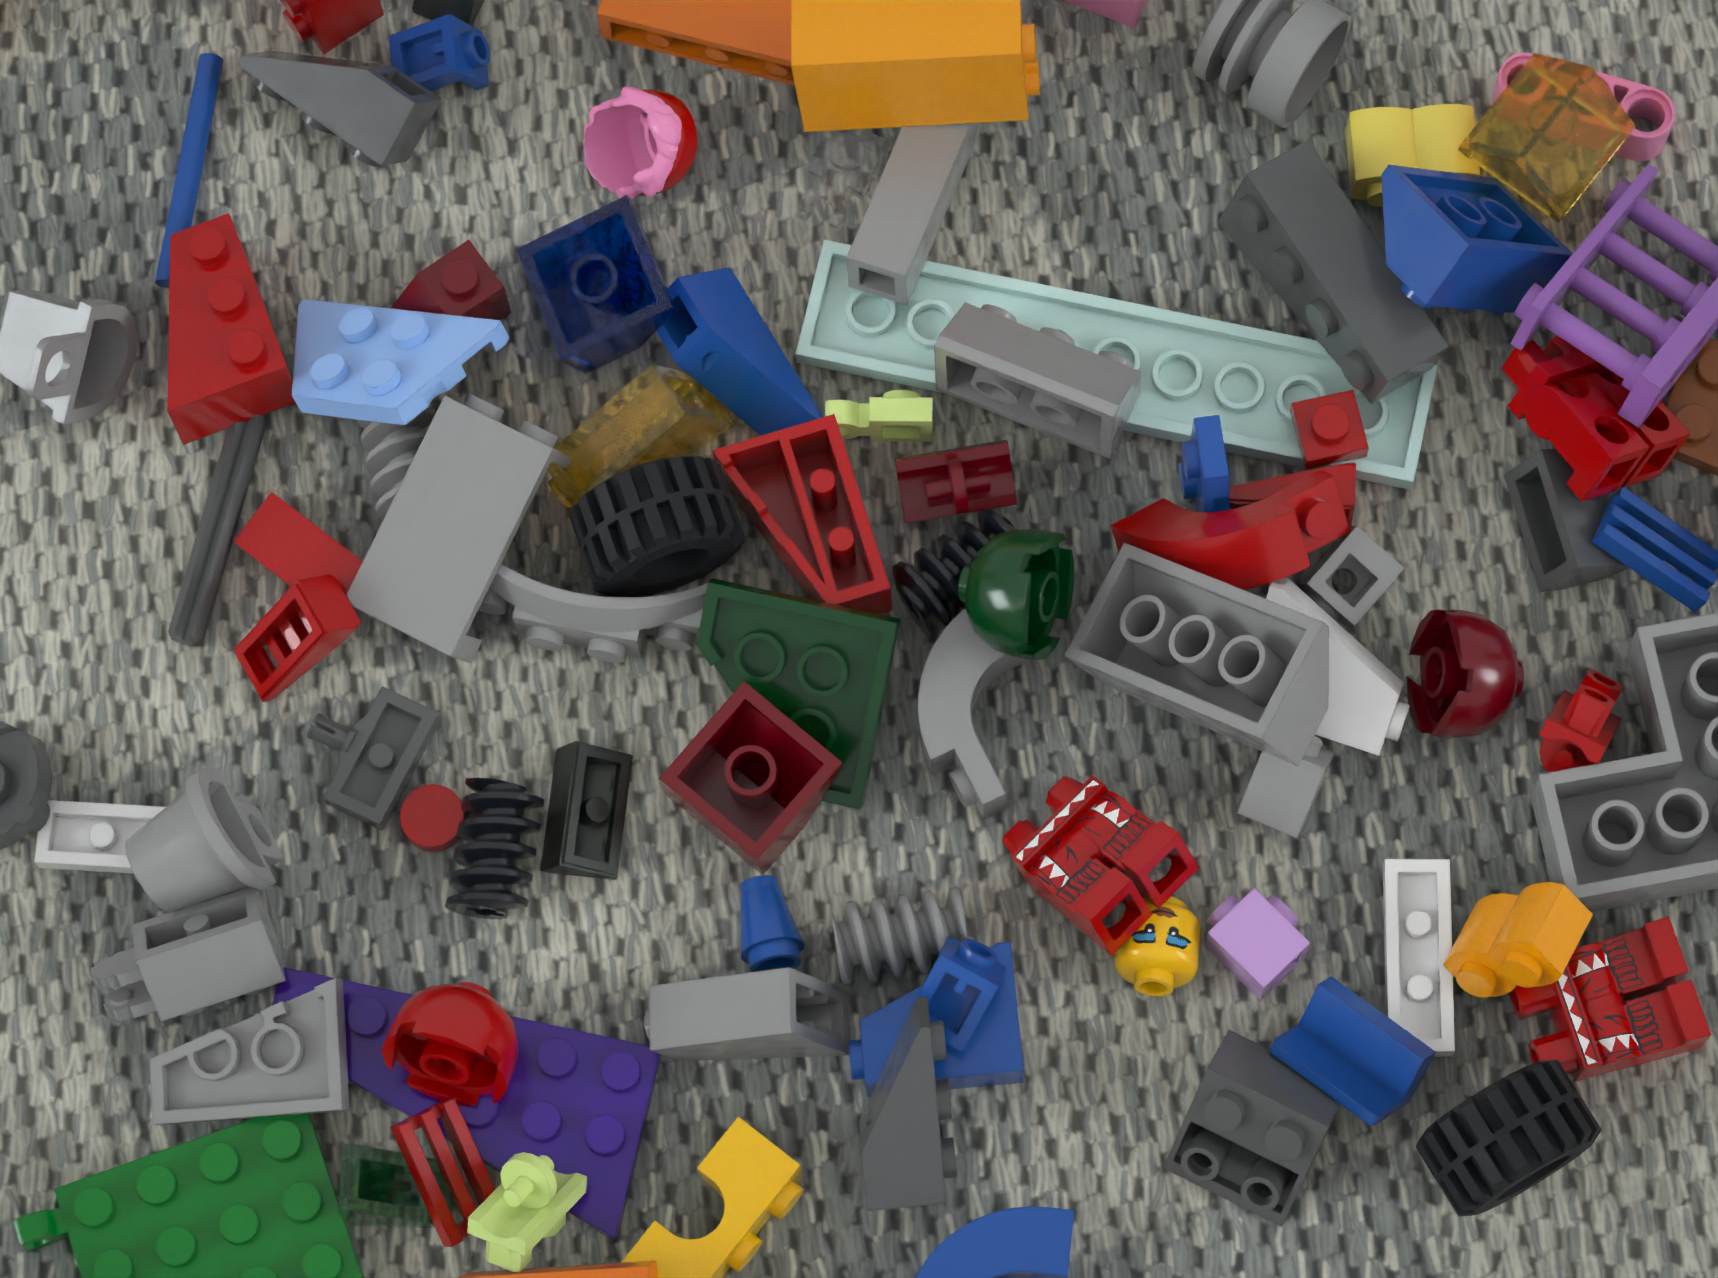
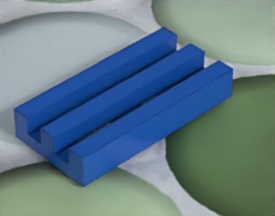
(1661, 541)

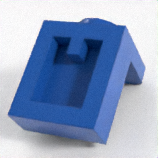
(442, 53)
(961, 988)

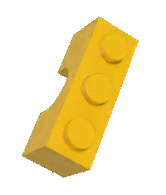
(754, 1183)

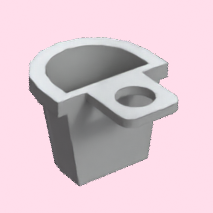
(67, 351)
(202, 846)

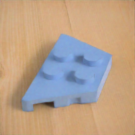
(381, 359)

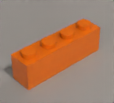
(722, 33)

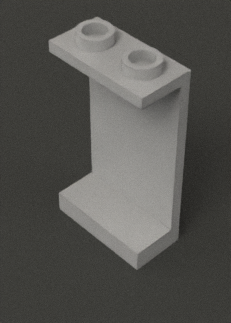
(453, 524)

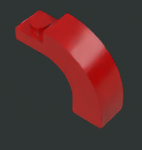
(1245, 543)

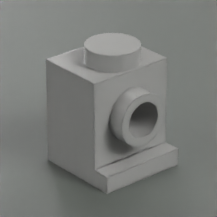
(1370, 571)

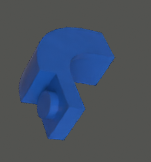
(1006, 1245)

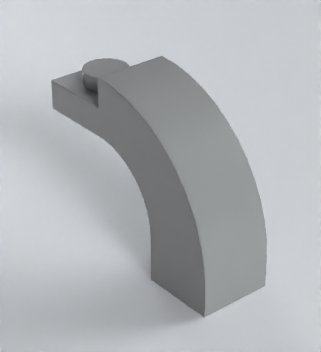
(948, 690)

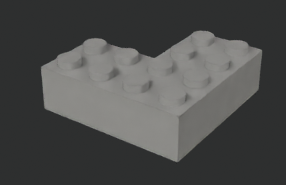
(1649, 820)

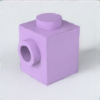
(1256, 940)

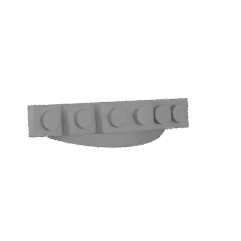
(602, 624)

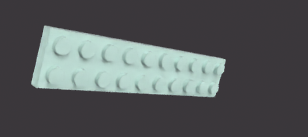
(1185, 360)

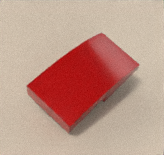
(295, 546)

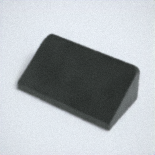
(586, 811)

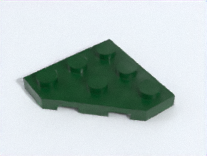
(811, 662)

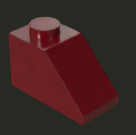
(457, 286)

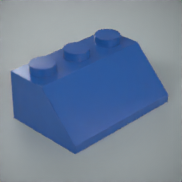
(1464, 240)

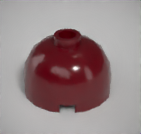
(1464, 673)

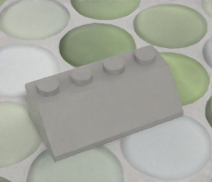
(1207, 653)

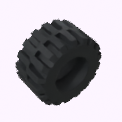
(657, 526)
(1508, 1137)

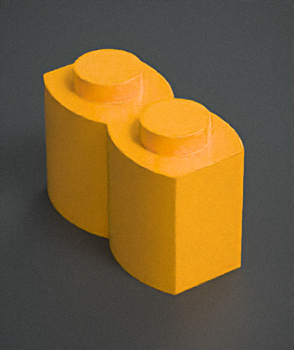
(1517, 940)

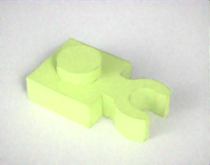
(890, 418)

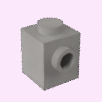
(1285, 793)

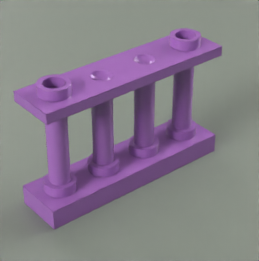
(1673, 341)

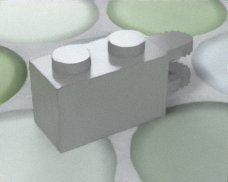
(193, 959)

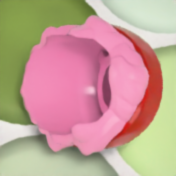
(639, 142)

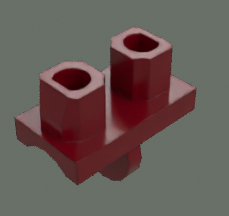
(955, 481)

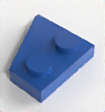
(1205, 467)

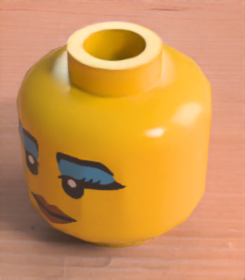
(1162, 951)

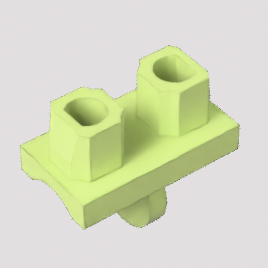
(524, 1209)

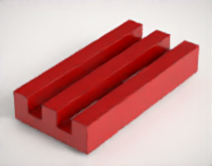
(468, 1156)

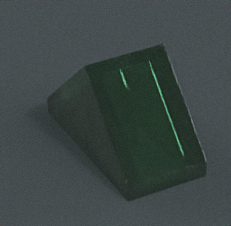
(381, 1190)

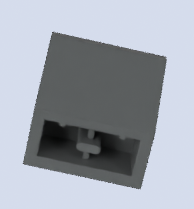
(1252, 1129)

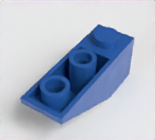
(733, 353)

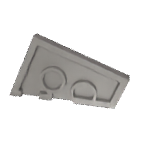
(265, 1066)

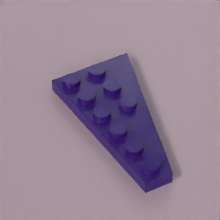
(568, 1099)

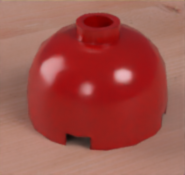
(454, 1043)

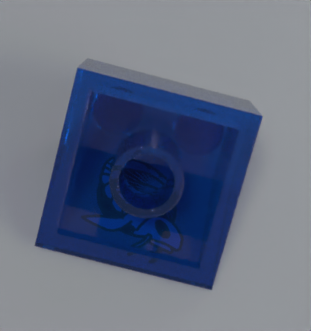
(598, 286)

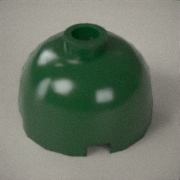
(1018, 591)

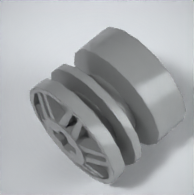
(1279, 49)

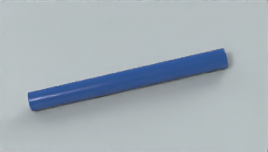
(191, 156)

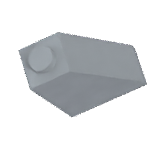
(748, 1017)

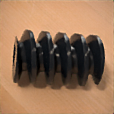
(937, 578)
(492, 849)

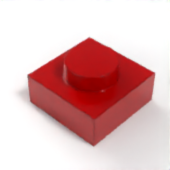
(1329, 429)

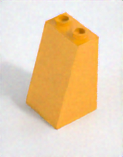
(911, 62)

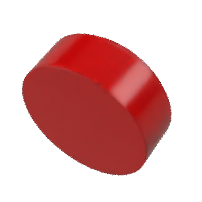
(431, 818)

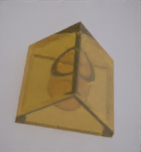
(1549, 133)

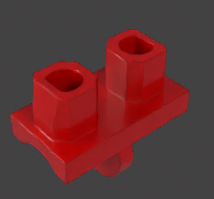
(1581, 724)

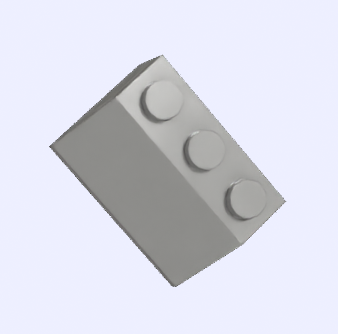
(1036, 377)

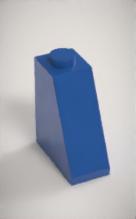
(988, 1059)

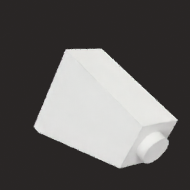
(1361, 688)

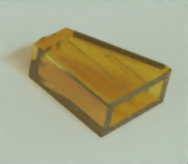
(648, 420)

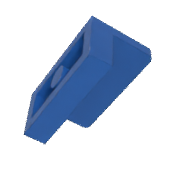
(1354, 1053)

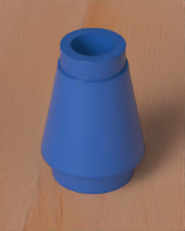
(767, 927)

